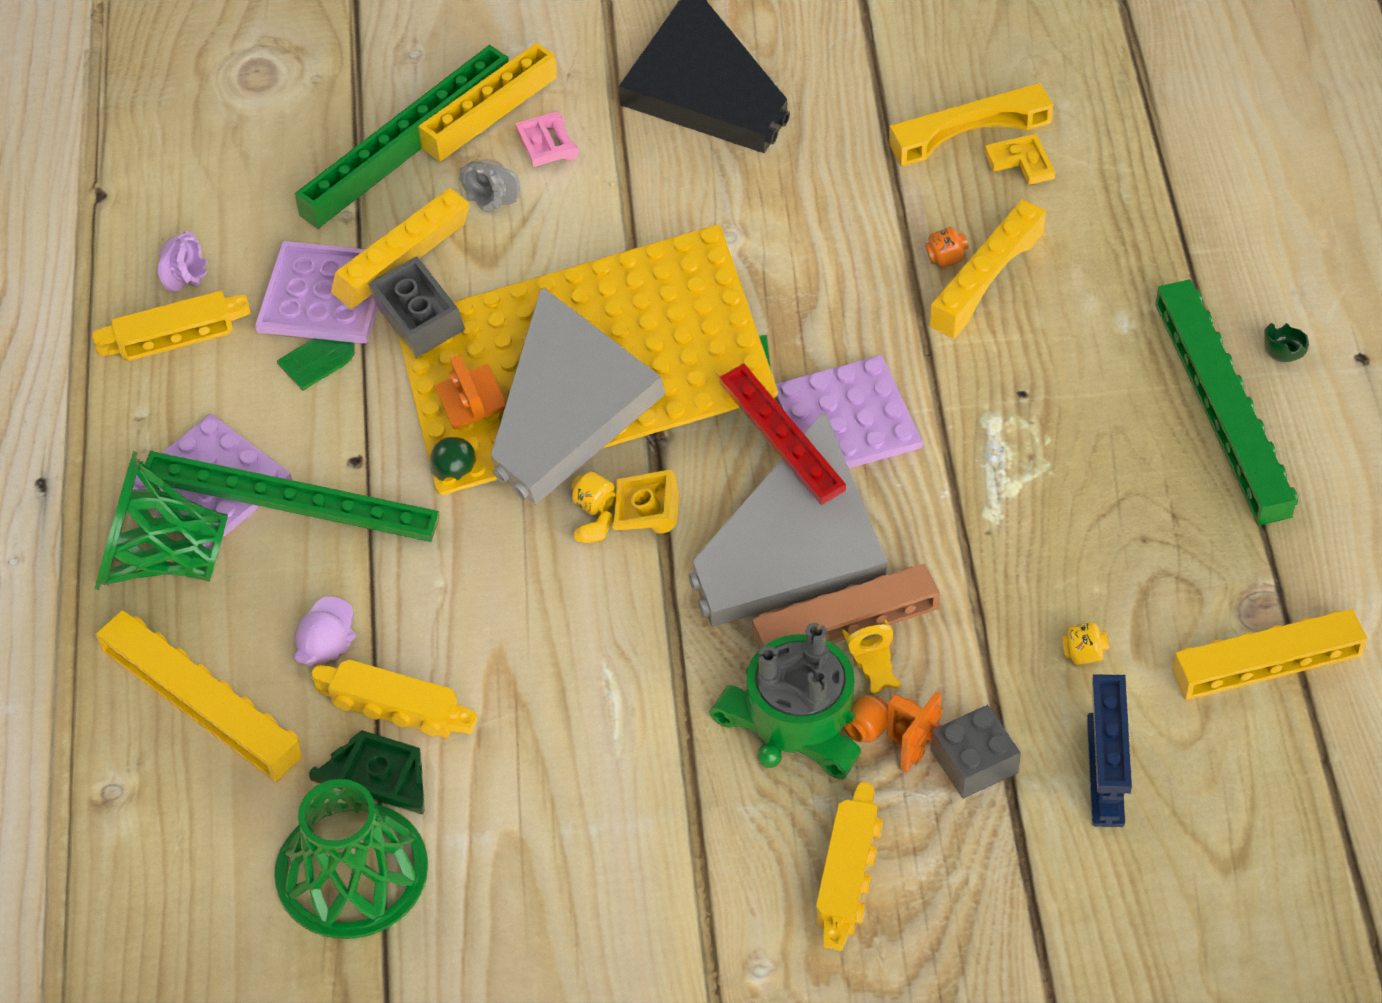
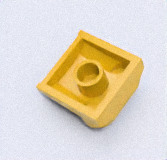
(647, 502)

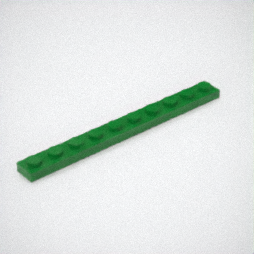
(294, 496)

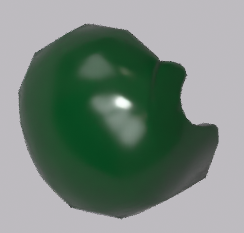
(1285, 343)
(452, 458)

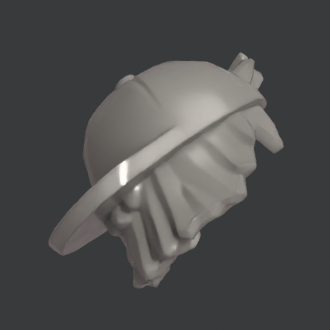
(489, 184)

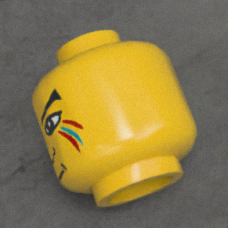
(593, 493)
(1085, 643)

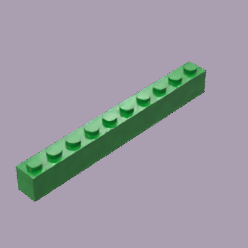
(389, 145)
(1226, 403)

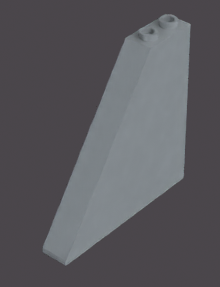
(566, 400)
(787, 544)

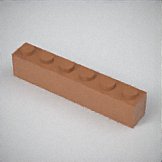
(855, 607)

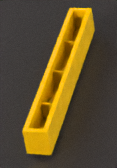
(200, 695)

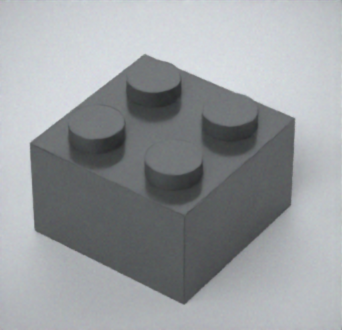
(975, 751)

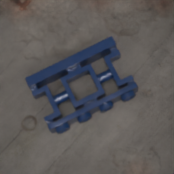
(1109, 750)

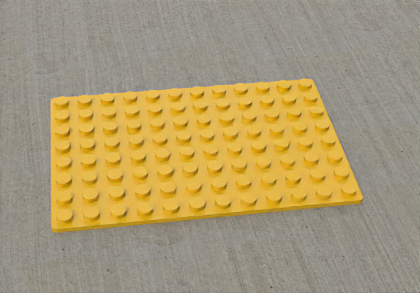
(663, 302)

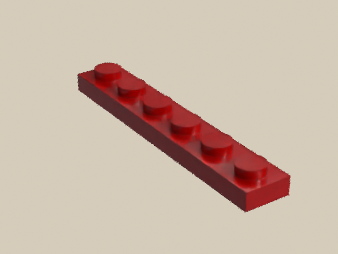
(783, 434)

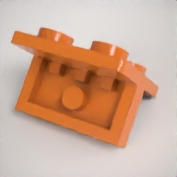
(470, 394)
(912, 726)

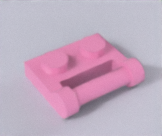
(539, 143)

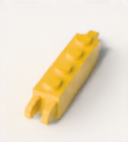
(171, 326)
(394, 698)
(847, 866)

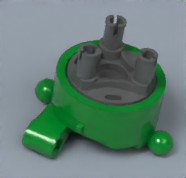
(796, 701)

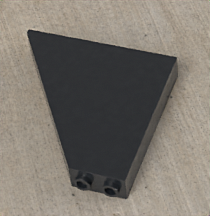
(705, 80)

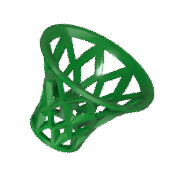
(187, 553)
(379, 819)

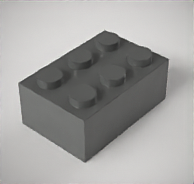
(416, 306)

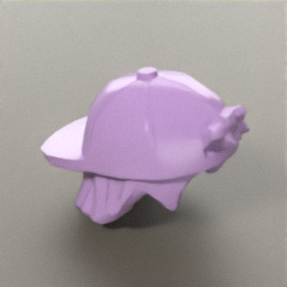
(181, 262)
(324, 632)

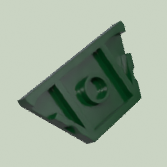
(382, 766)

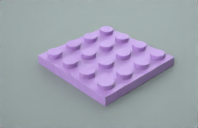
(301, 296)
(860, 406)
(220, 445)

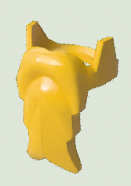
(873, 655)

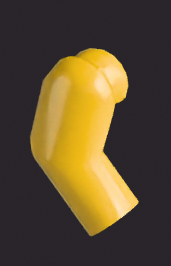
(594, 531)

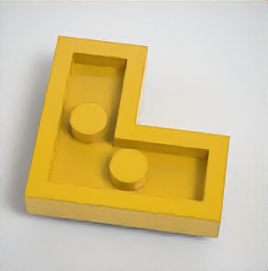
(1021, 152)

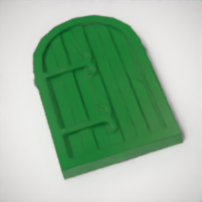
(316, 360)

